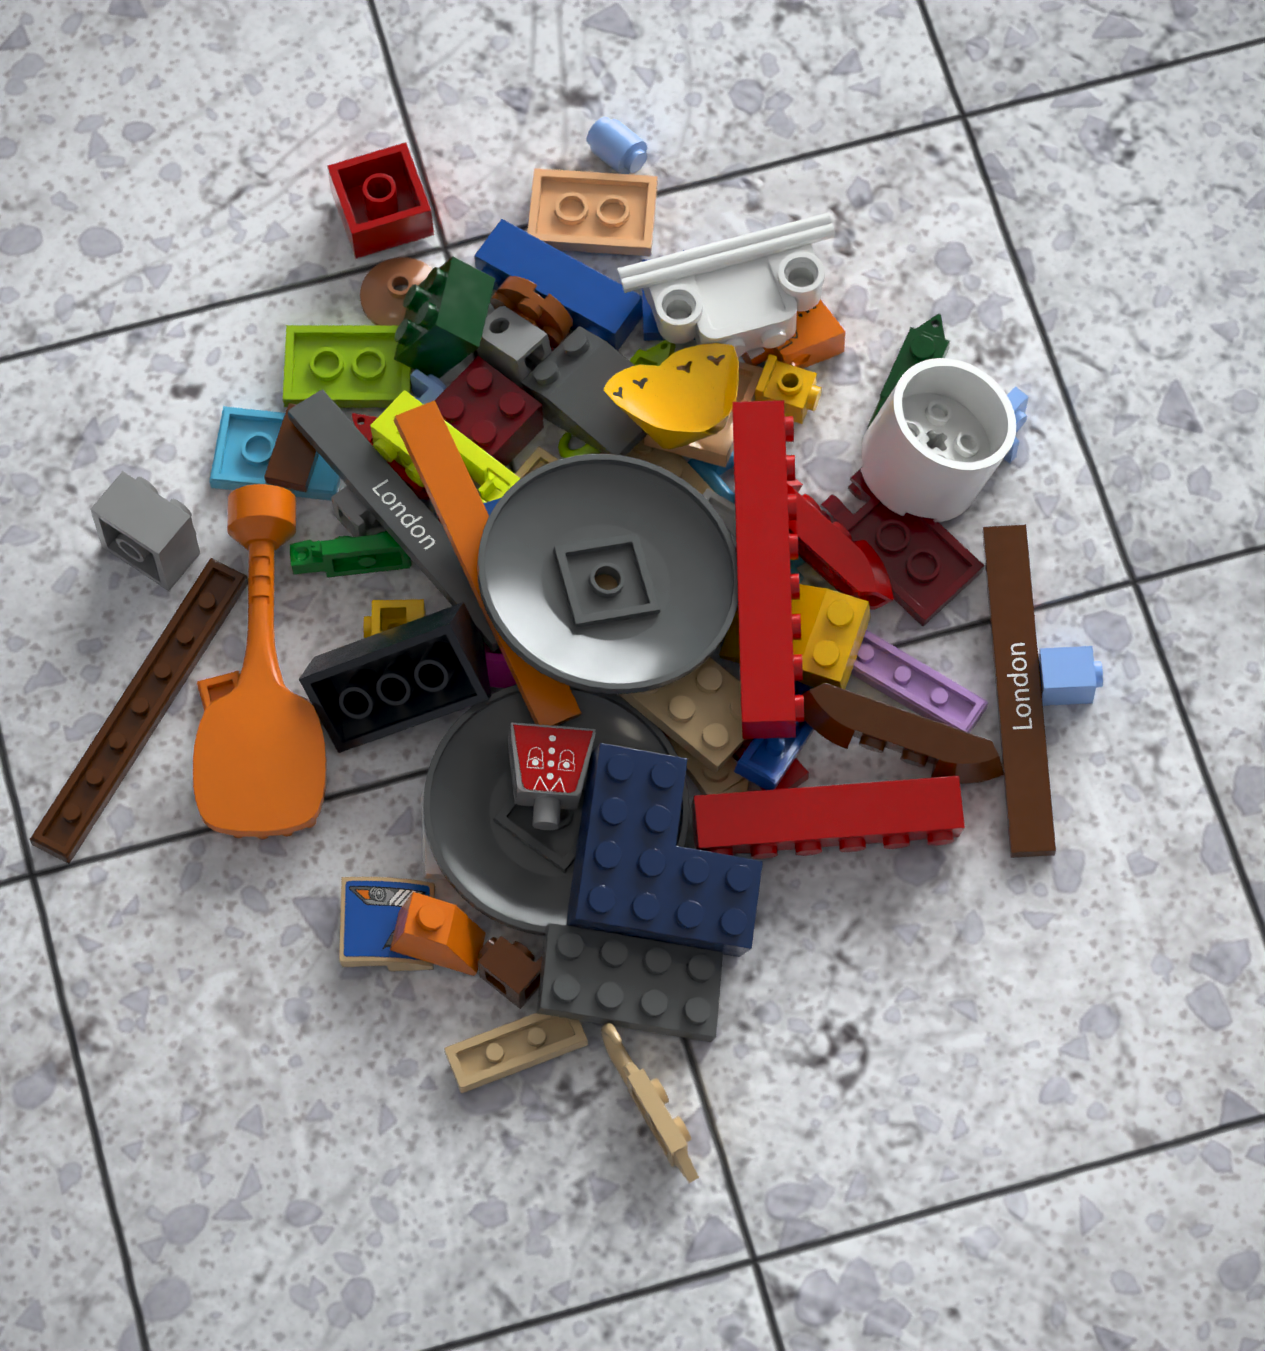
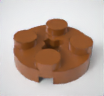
(546, 314)

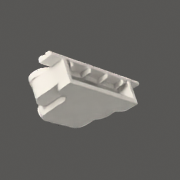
(736, 288)

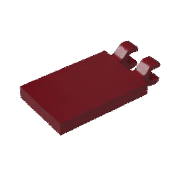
(919, 554)

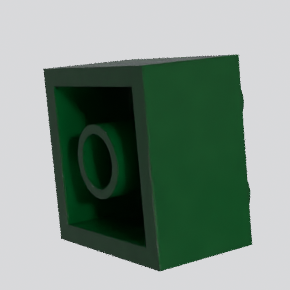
(444, 318)

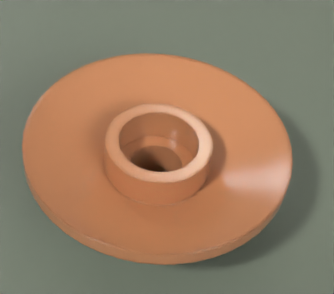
(377, 294)

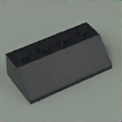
(399, 678)

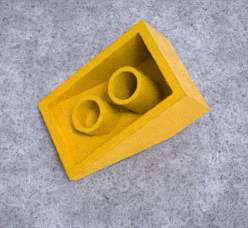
(830, 635)

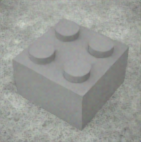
(146, 529)

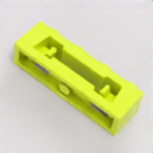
(482, 467)

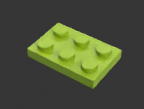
(345, 361)

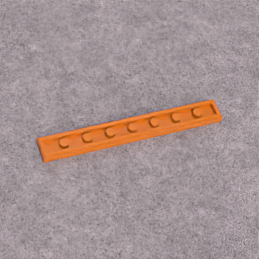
(464, 521)

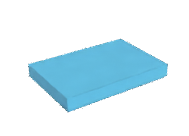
(245, 449)

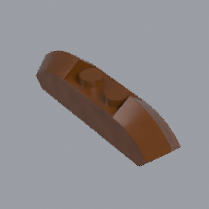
(953, 752)

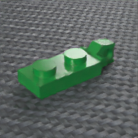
(349, 555)

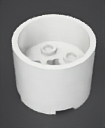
(937, 439)

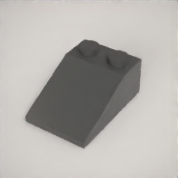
(573, 394)

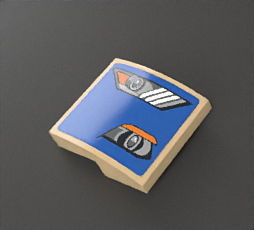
(370, 918)

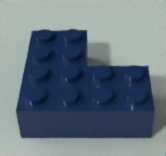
(633, 874)

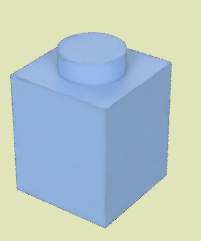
(1069, 675)

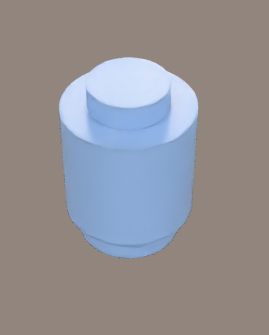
(617, 145)

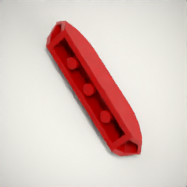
(829, 550)

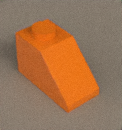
(438, 934)

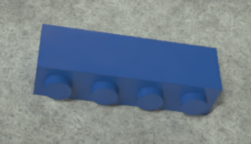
(585, 293)

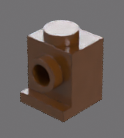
(510, 969)

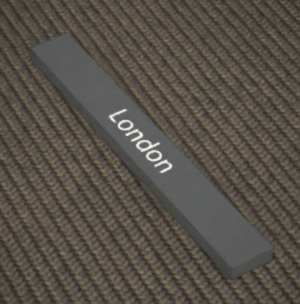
(388, 500)

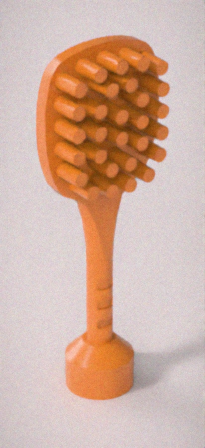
(261, 744)

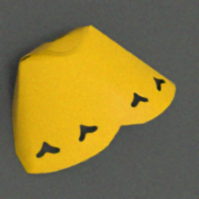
(676, 404)

